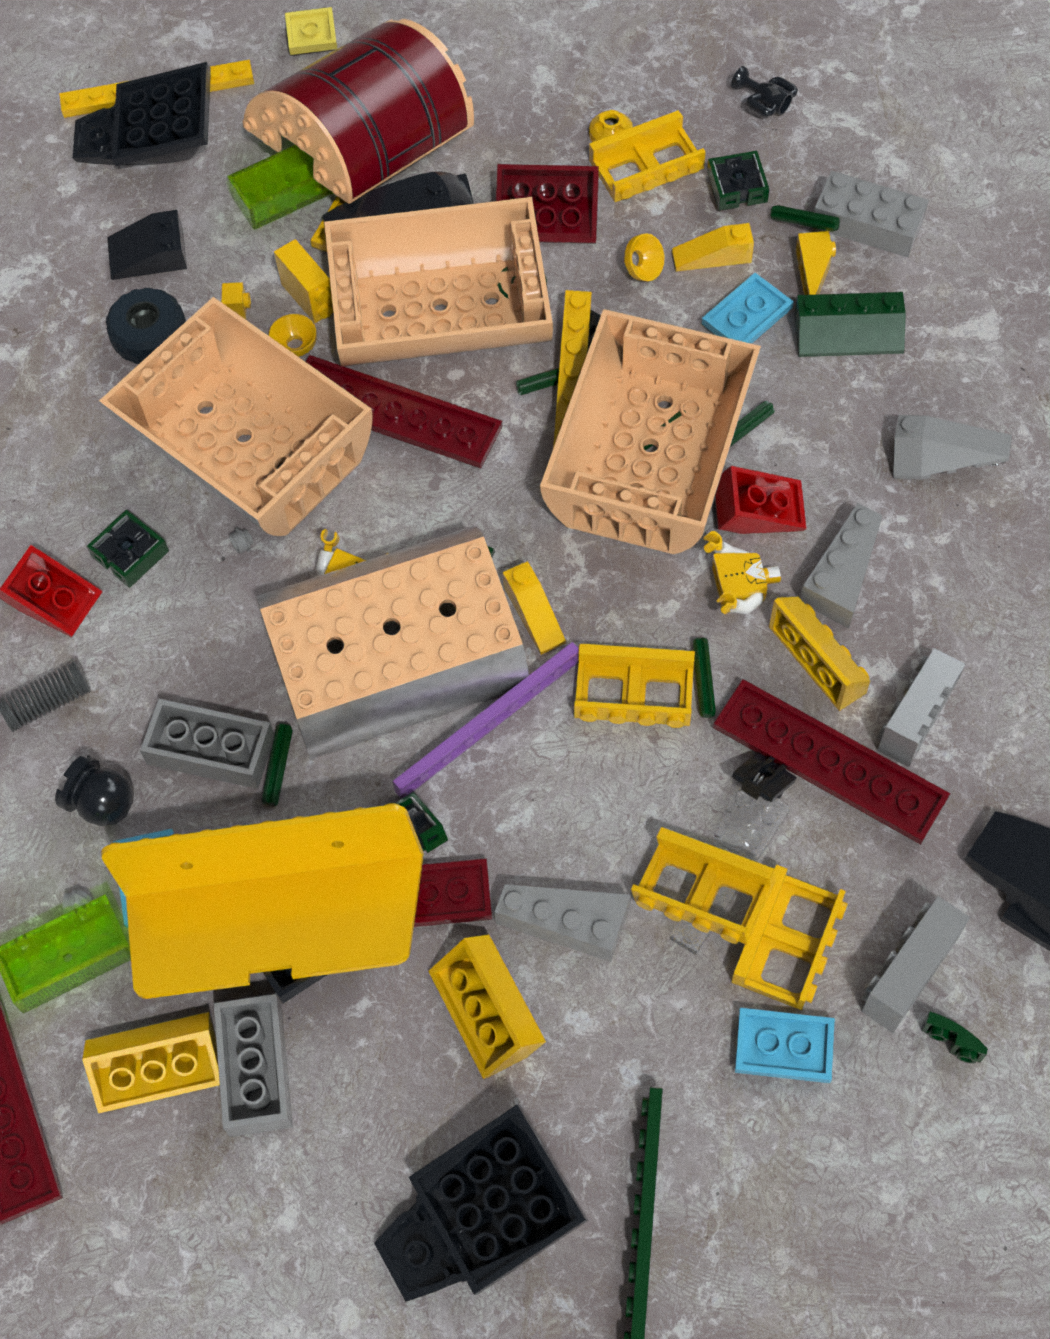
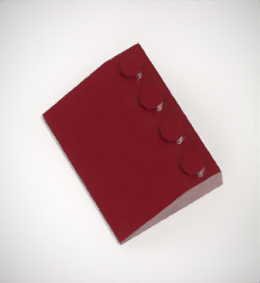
(561, 197)

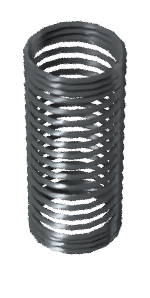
(53, 697)

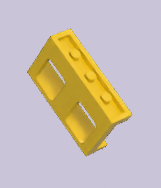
(638, 147)
(635, 669)
(713, 870)
(773, 935)

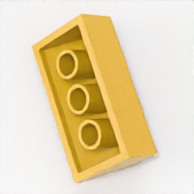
(818, 651)
(486, 1005)
(152, 1062)

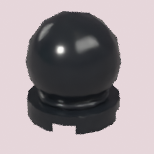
(96, 792)

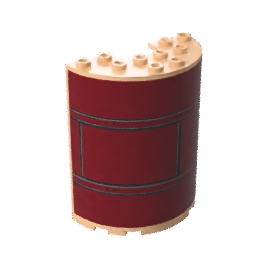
(367, 107)

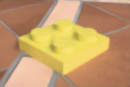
(310, 31)

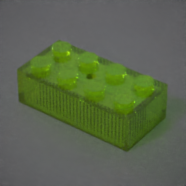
(276, 186)
(35, 961)

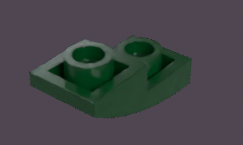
(964, 1043)

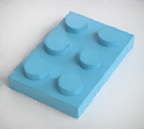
(748, 311)
(785, 1045)

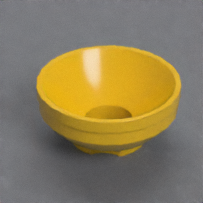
(599, 129)
(650, 257)
(294, 327)

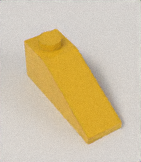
(716, 248)
(814, 259)
(533, 607)

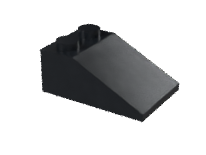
(148, 247)

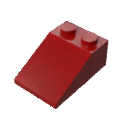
(759, 502)
(49, 592)

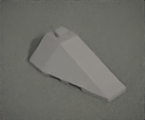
(937, 445)

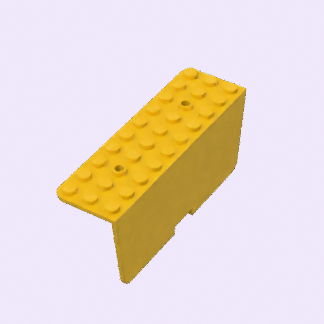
(269, 898)

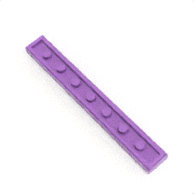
(486, 721)

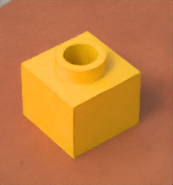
(235, 298)

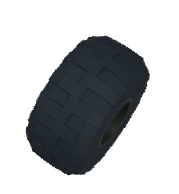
(142, 322)

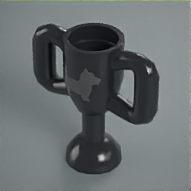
(772, 96)

